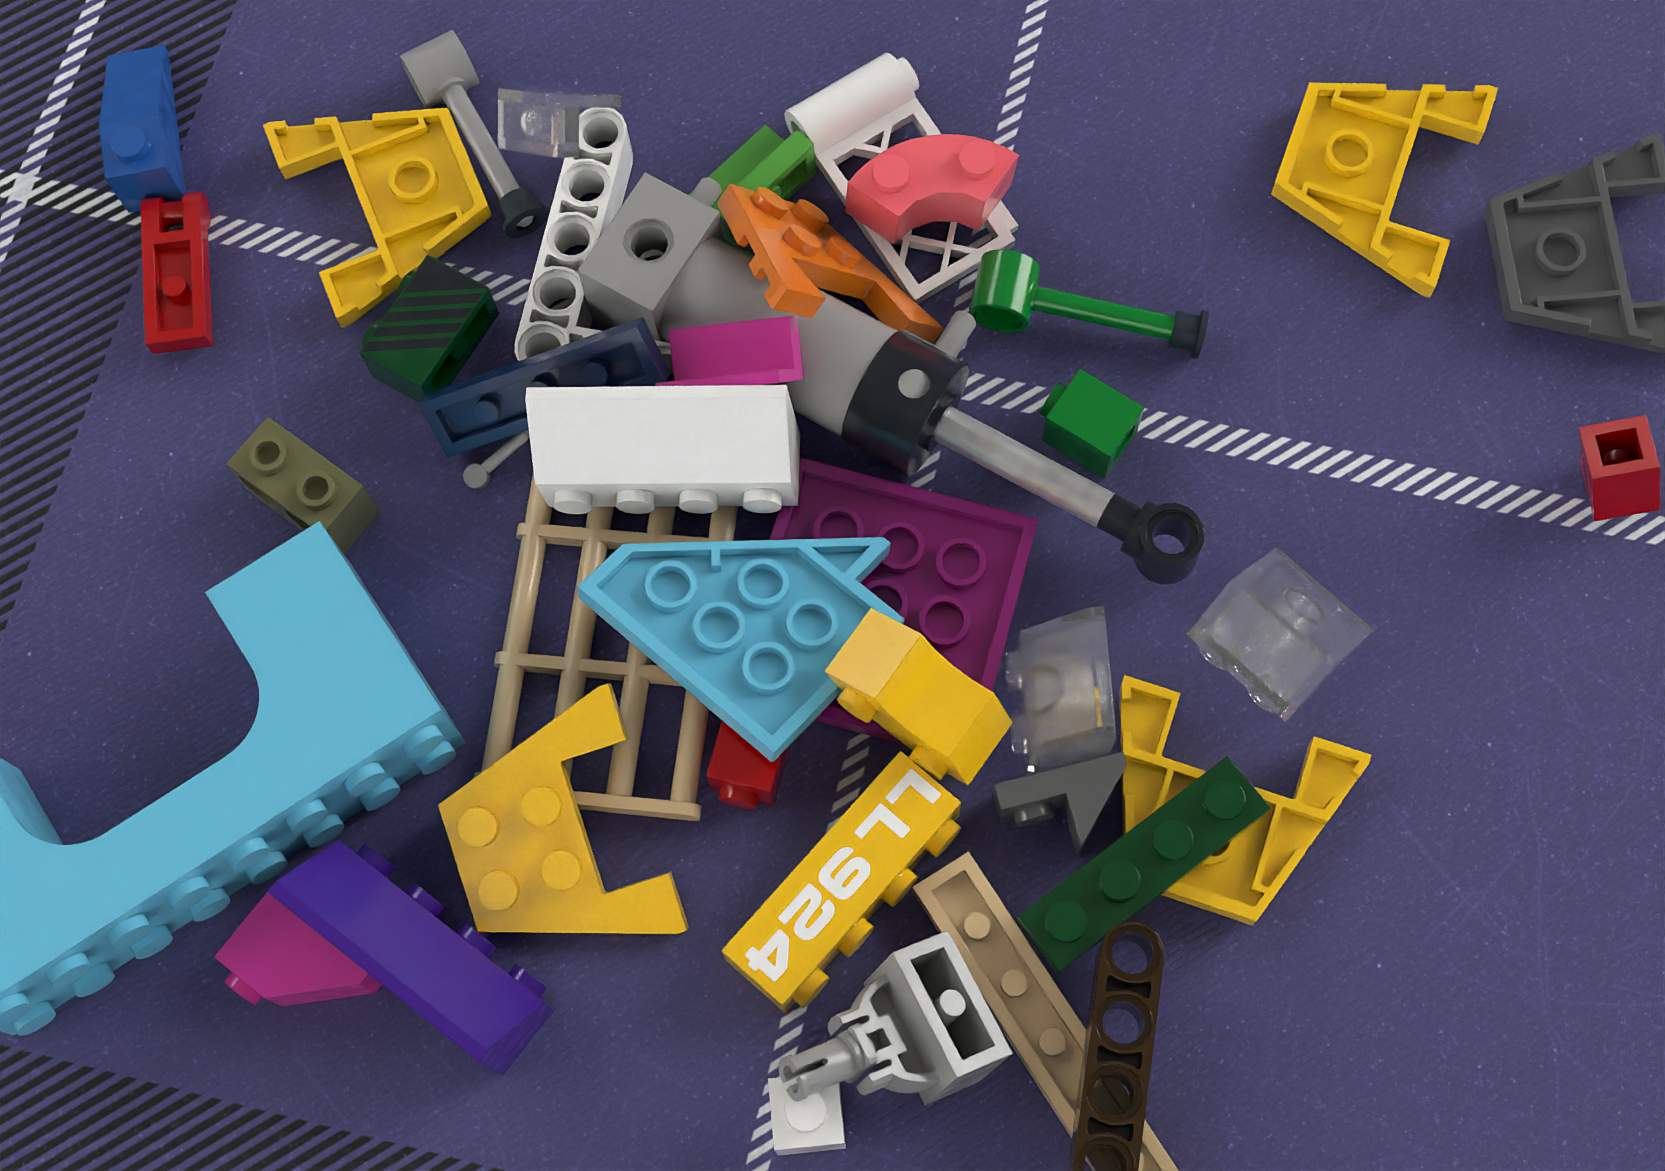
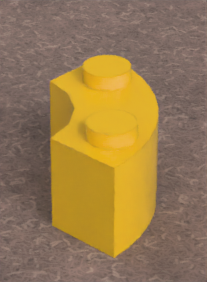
(918, 697)

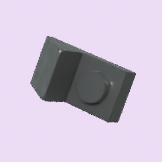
(1076, 788)

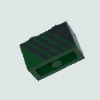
(428, 329)

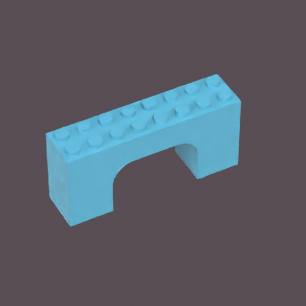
(332, 735)

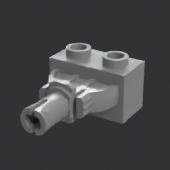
(913, 1025)

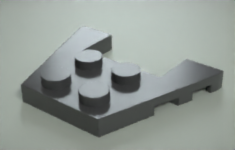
(1562, 251)

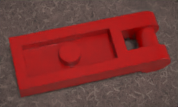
(176, 273)

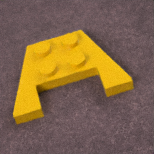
(1351, 160)
(410, 186)
(527, 845)
(1255, 864)

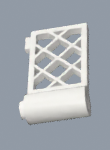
(858, 113)

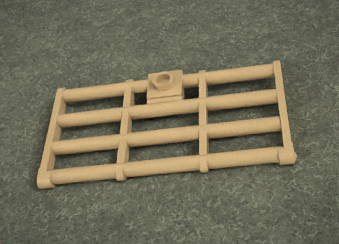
(578, 666)

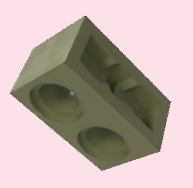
(302, 484)

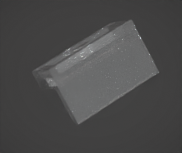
(545, 119)

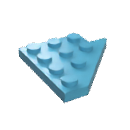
(743, 622)

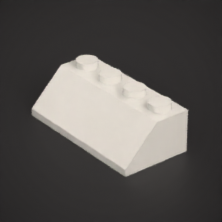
(664, 447)

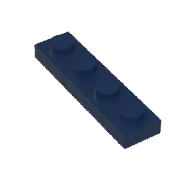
(495, 402)

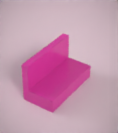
(736, 353)

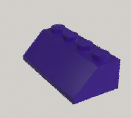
(416, 954)

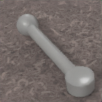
(478, 475)

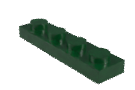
(1142, 864)

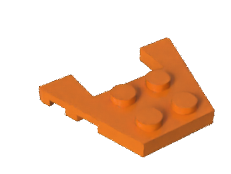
(805, 253)

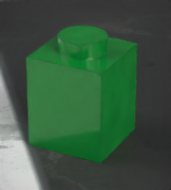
(1090, 422)

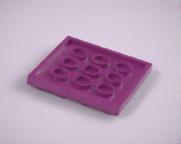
(947, 570)

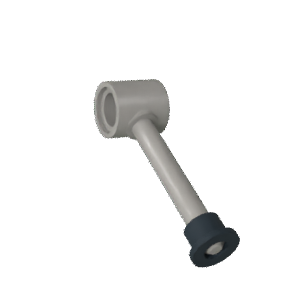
(442, 75)

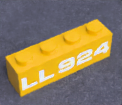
(843, 883)

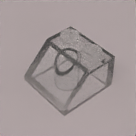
(1278, 633)
(1063, 691)

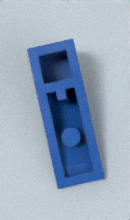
(140, 128)

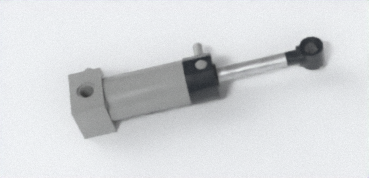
(860, 377)

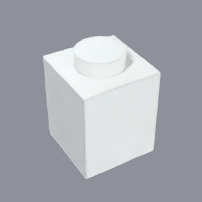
(807, 1124)

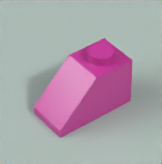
(288, 960)

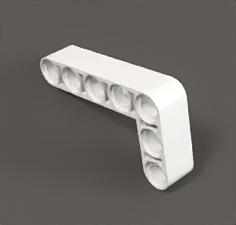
(572, 224)

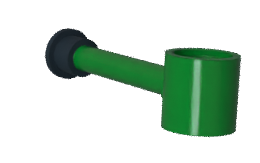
(1009, 292)

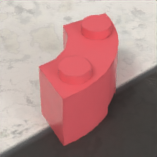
(930, 182)

